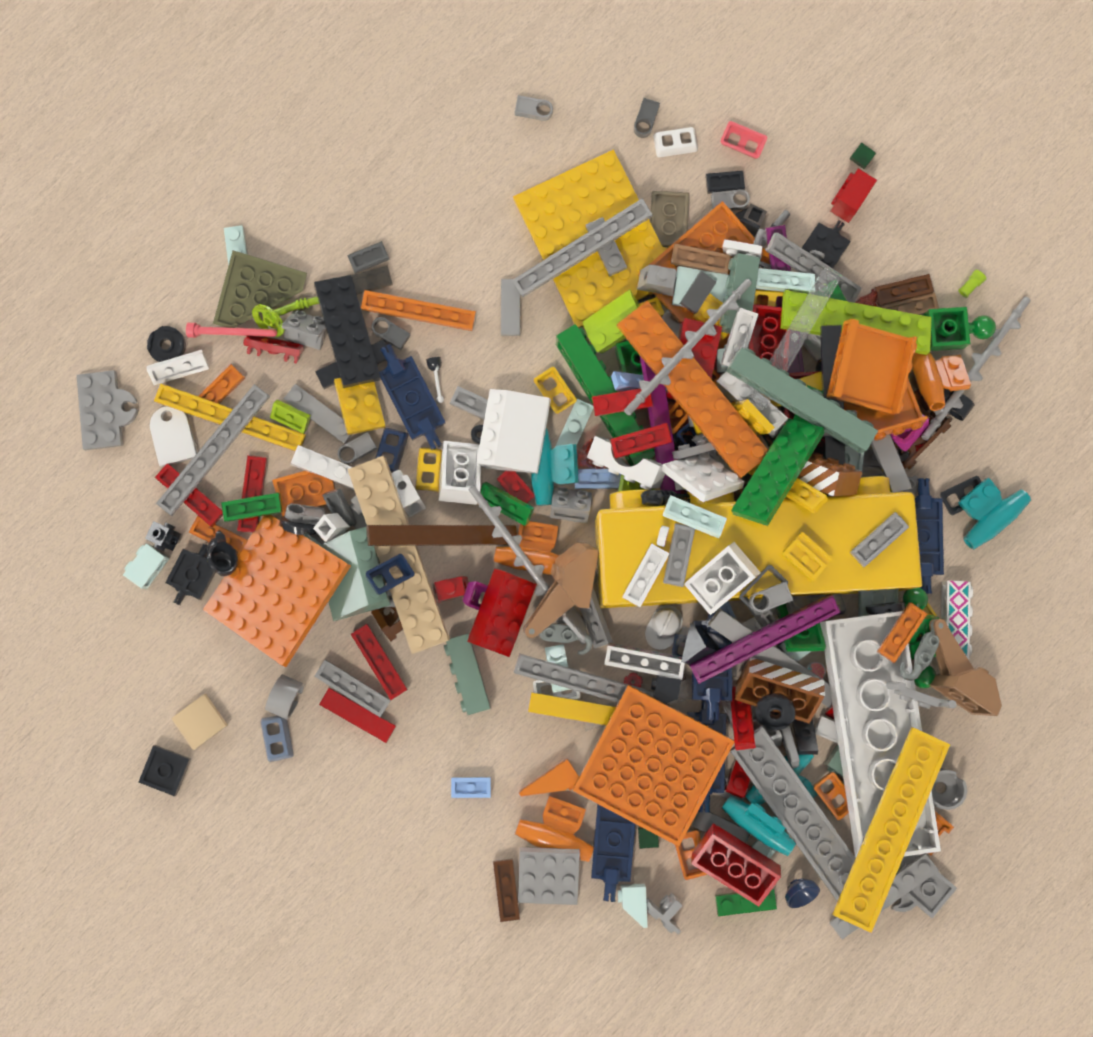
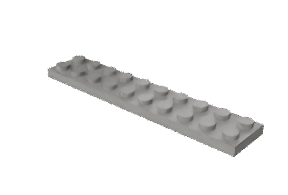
(797, 811)

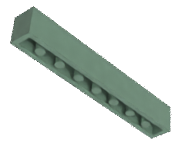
(801, 400)

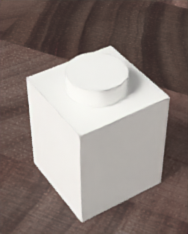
(331, 526)

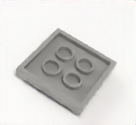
(548, 876)

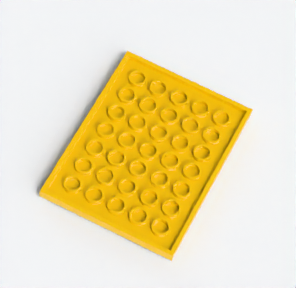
(558, 216)

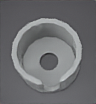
(282, 696)
(954, 793)

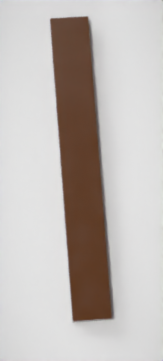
(435, 535)

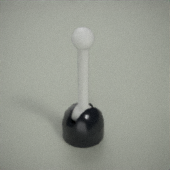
(434, 365)

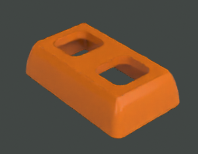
(827, 797)
(684, 855)

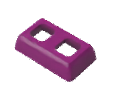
(478, 588)

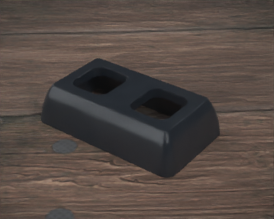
(959, 491)

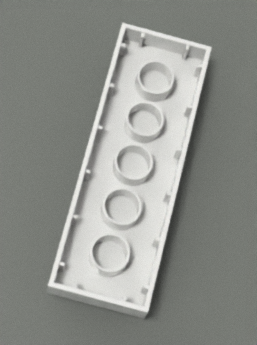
(871, 720)

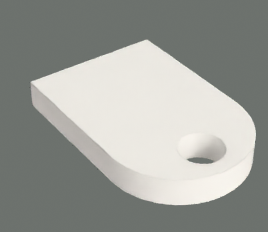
(172, 438)

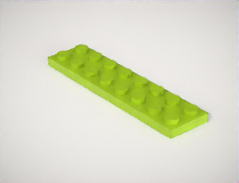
(838, 311)

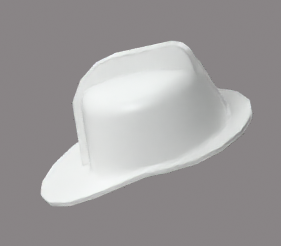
(663, 627)

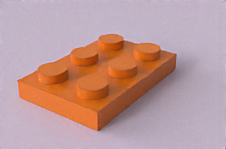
(302, 489)

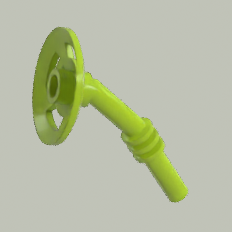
(273, 316)

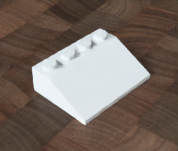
(513, 431)

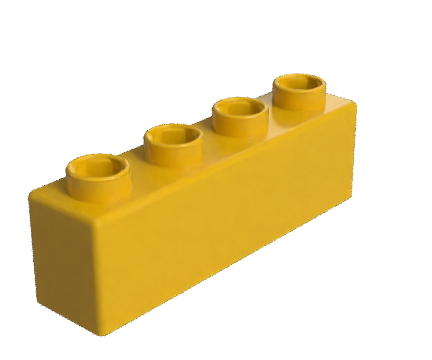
(837, 527)

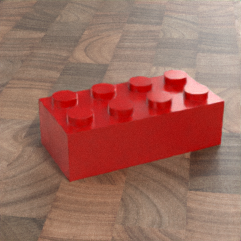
(767, 331)
(704, 350)
(501, 612)
(736, 864)

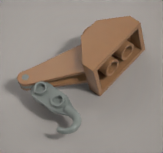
(572, 586)
(957, 680)

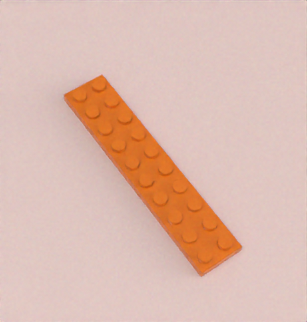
(694, 390)

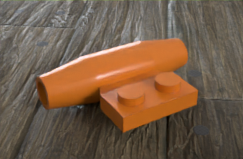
(934, 375)
(536, 543)
(557, 830)

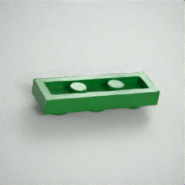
(510, 505)
(251, 507)
(736, 904)

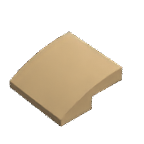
(199, 721)

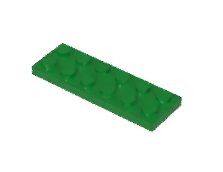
(778, 471)

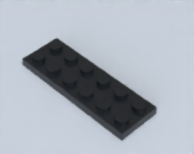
(347, 331)

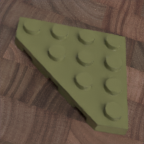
(252, 283)

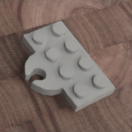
(103, 410)
(928, 895)

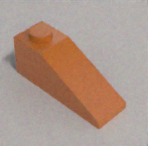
(557, 779)

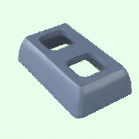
(283, 736)

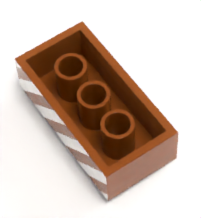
(830, 476)
(765, 678)

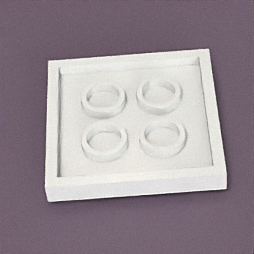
(703, 476)

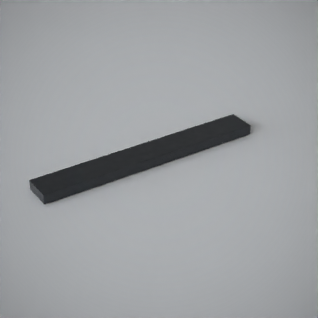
(830, 339)

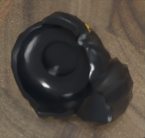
(221, 556)

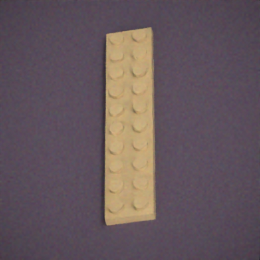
(415, 596)

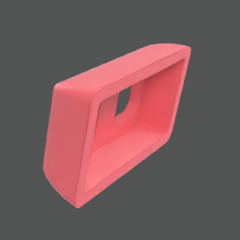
(745, 134)

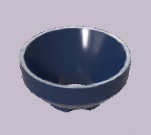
(801, 892)

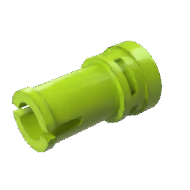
(975, 280)

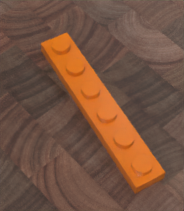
(418, 310)

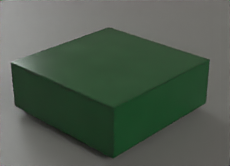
(862, 155)
(647, 839)

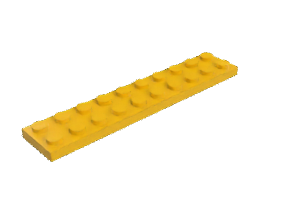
(891, 829)

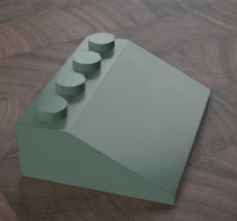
(354, 592)

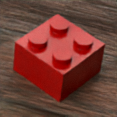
(852, 195)

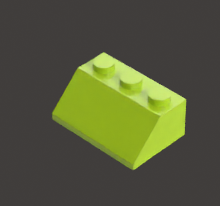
(602, 326)

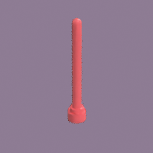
(194, 330)

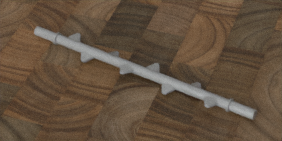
(685, 352)
(979, 359)
(514, 542)

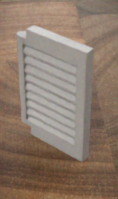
(575, 622)

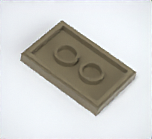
(669, 215)

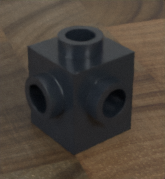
(166, 538)

